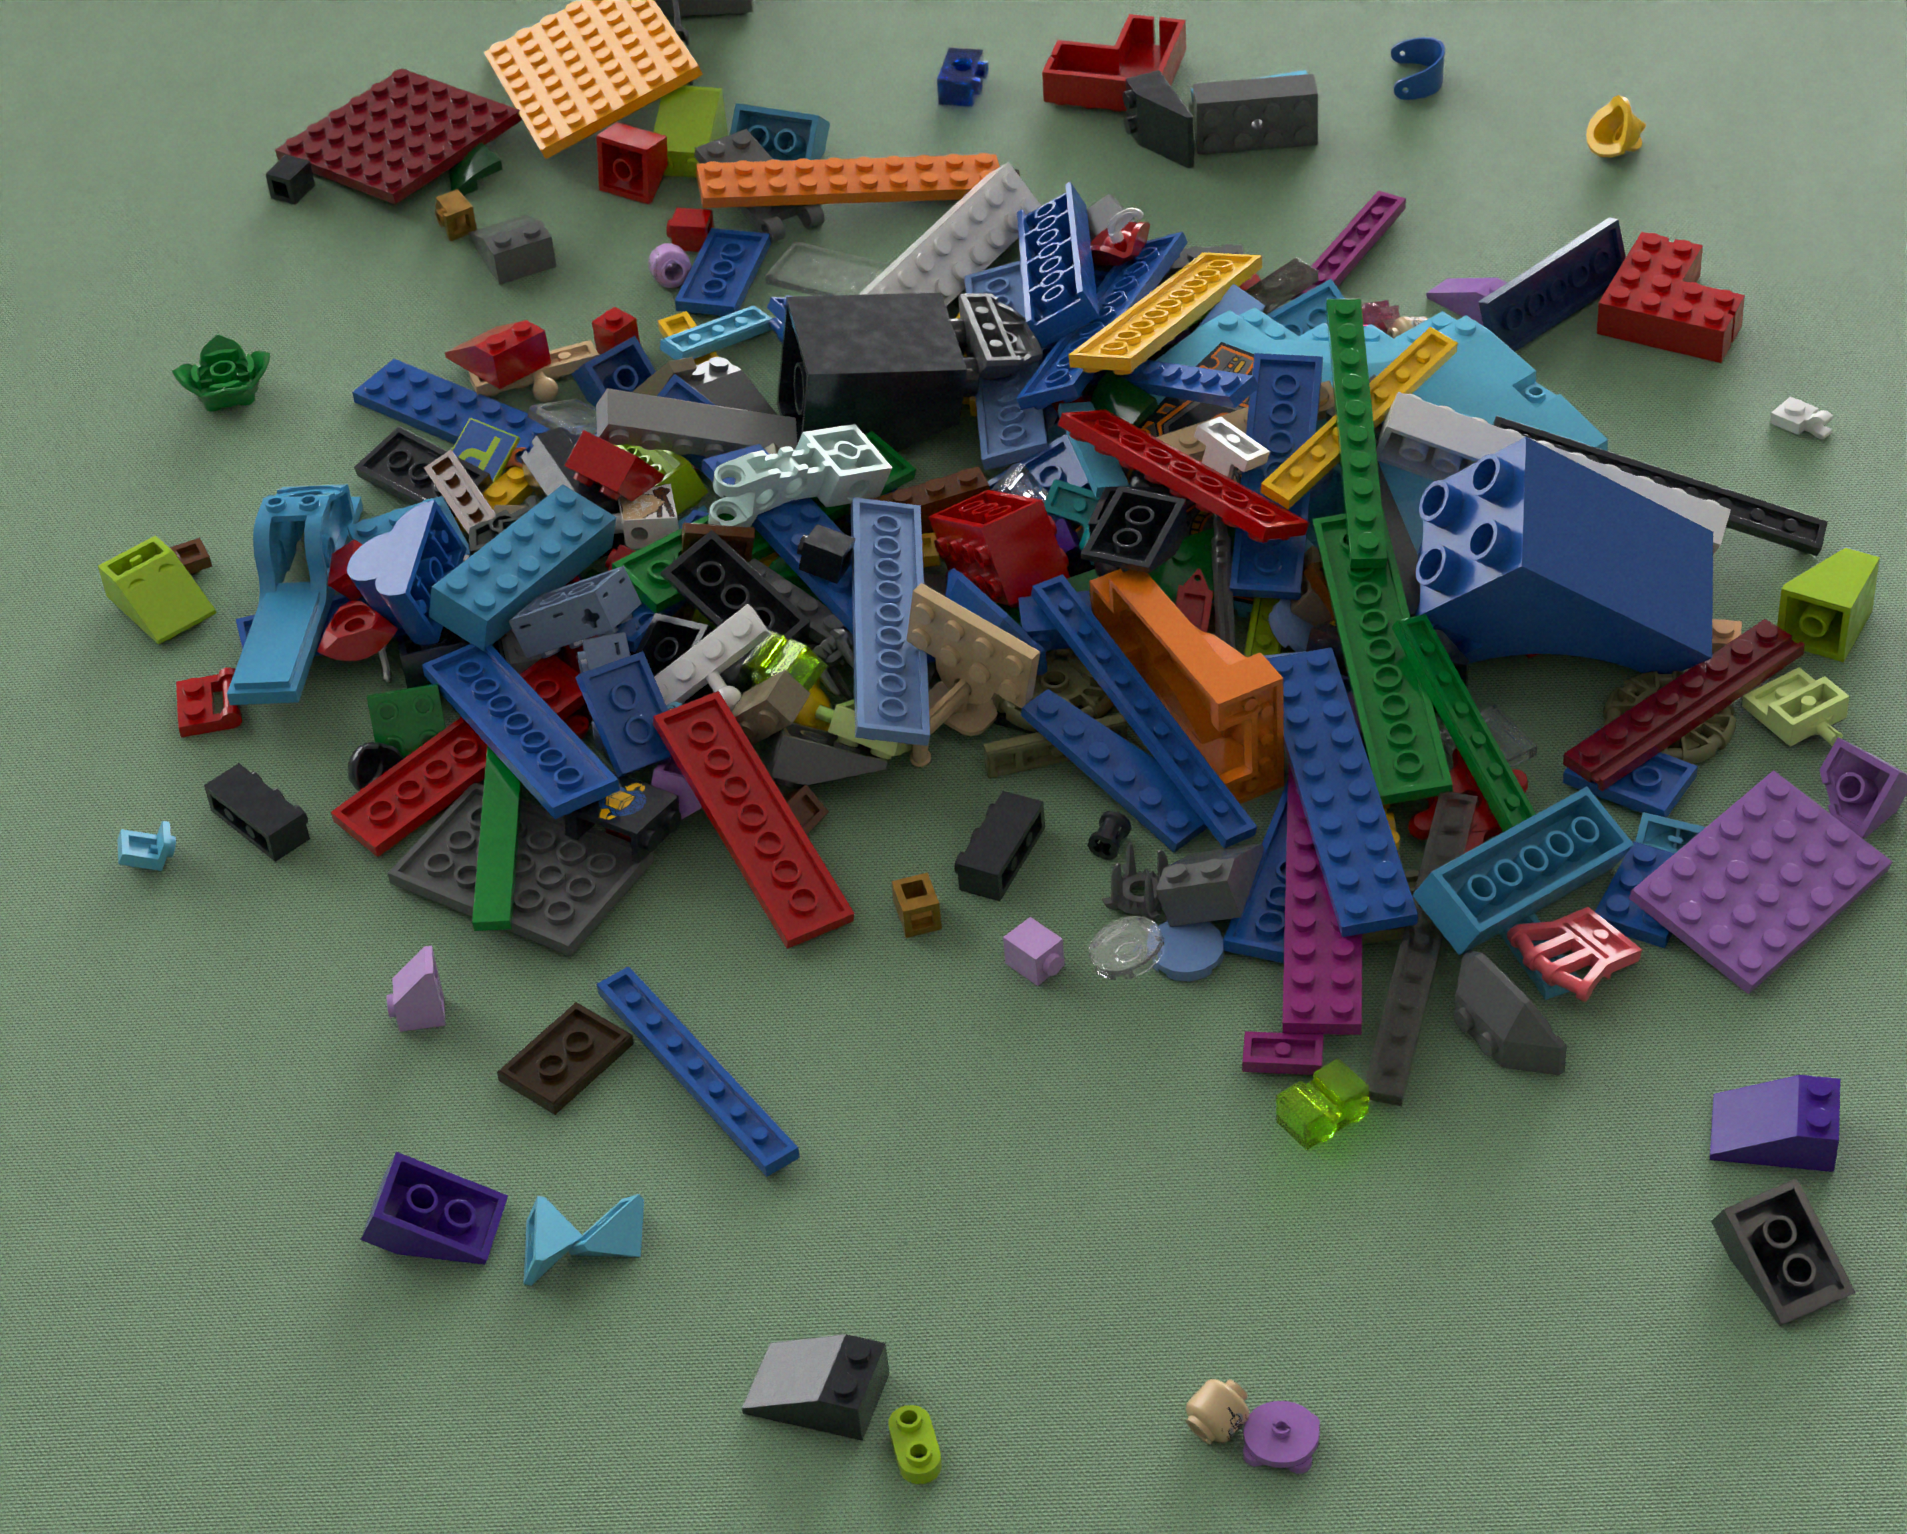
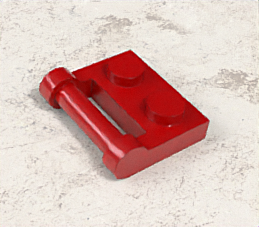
(197, 705)

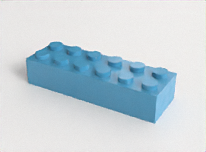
(519, 564)
(1522, 870)

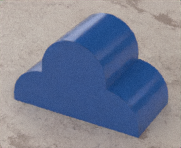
(403, 565)

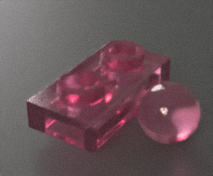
(1377, 311)

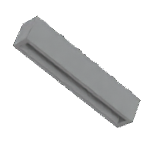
(687, 425)

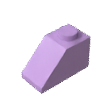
(417, 994)

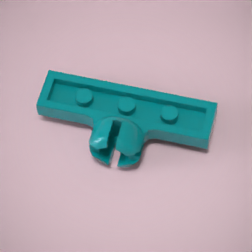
(1072, 504)

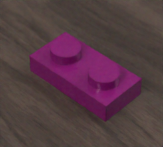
(1282, 1053)

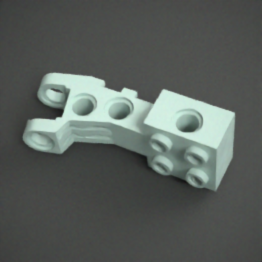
(825, 464)

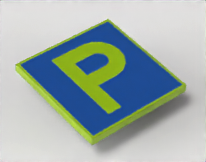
(485, 447)

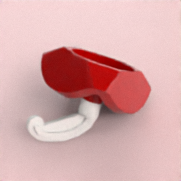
(1121, 239)
(358, 634)

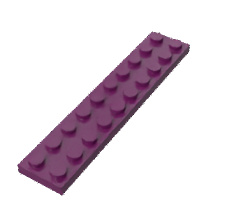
(1319, 964)

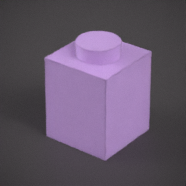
(1034, 951)

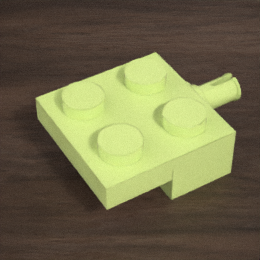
(1799, 707)
(843, 725)

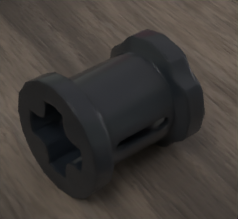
(1109, 835)

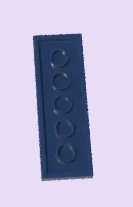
(1555, 286)

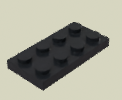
(399, 467)

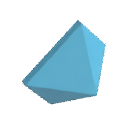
(1665, 832)
(616, 1232)
(547, 1239)

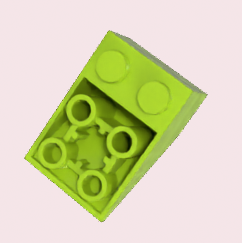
(155, 590)

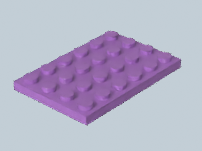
(1760, 881)

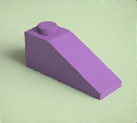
(1463, 294)

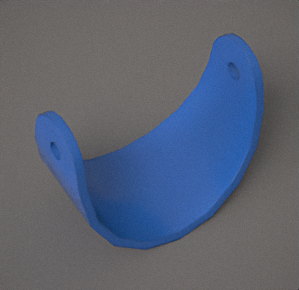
(1422, 51)

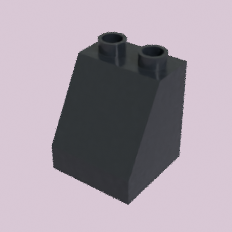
(875, 364)

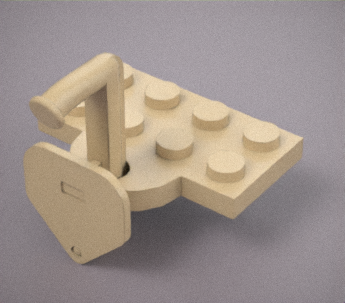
(973, 663)

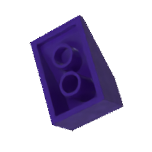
(1778, 1123)
(433, 1213)

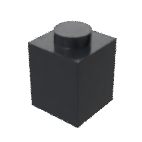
(290, 179)
(825, 553)

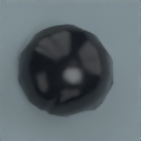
(370, 762)

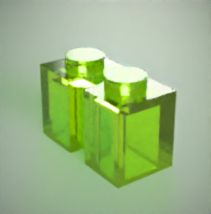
(779, 654)
(1323, 1105)

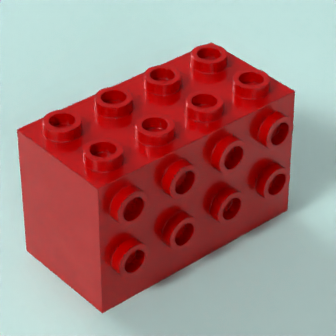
(1000, 544)

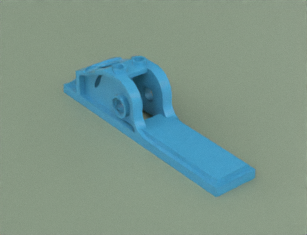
(292, 613)

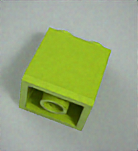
(690, 119)
(1830, 603)

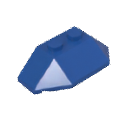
(969, 596)

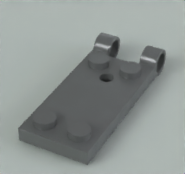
(765, 218)

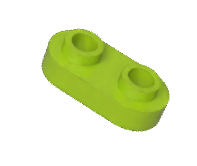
(912, 1441)

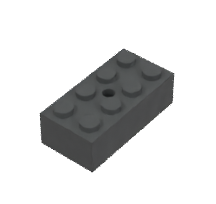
(1255, 114)

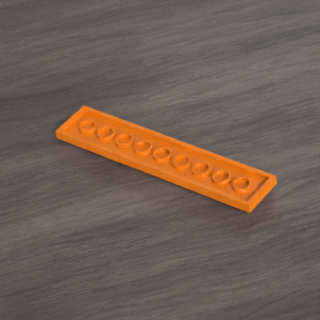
(841, 180)

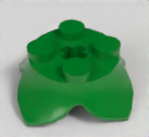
(223, 374)

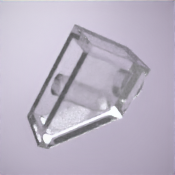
(1021, 482)

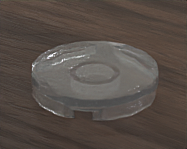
(1126, 947)

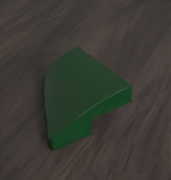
(476, 165)
(1123, 399)

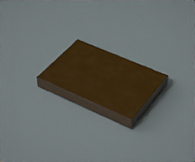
(565, 1058)

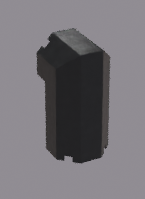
(546, 472)

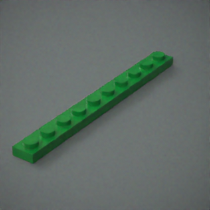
(1356, 434)

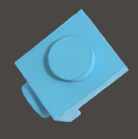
(146, 849)

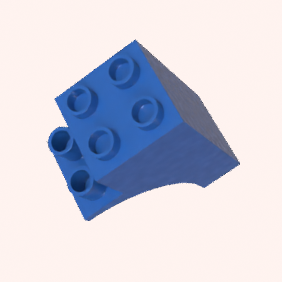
(1562, 563)

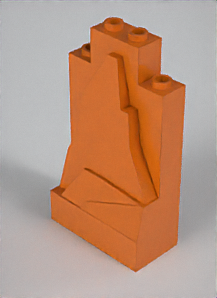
(1216, 695)

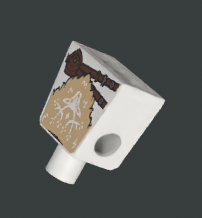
(647, 517)

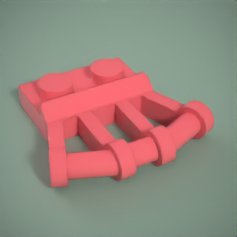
(1590, 940)

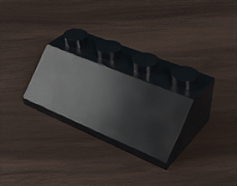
(722, 583)

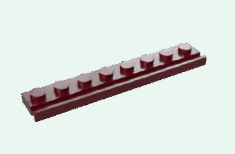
(1683, 704)

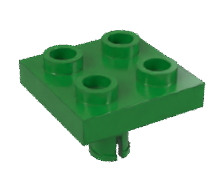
(406, 717)

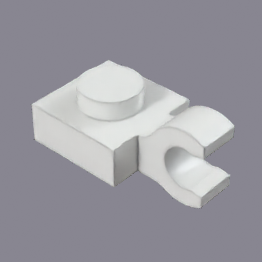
(1799, 416)

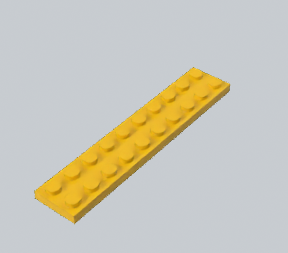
(1164, 313)

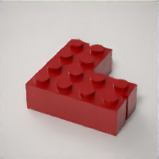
(1096, 73)
(1663, 306)

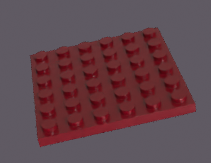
(399, 135)

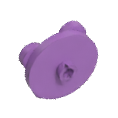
(1281, 1436)

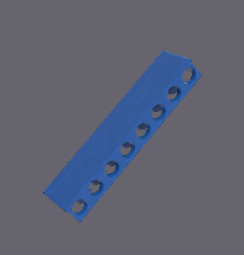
(1057, 267)

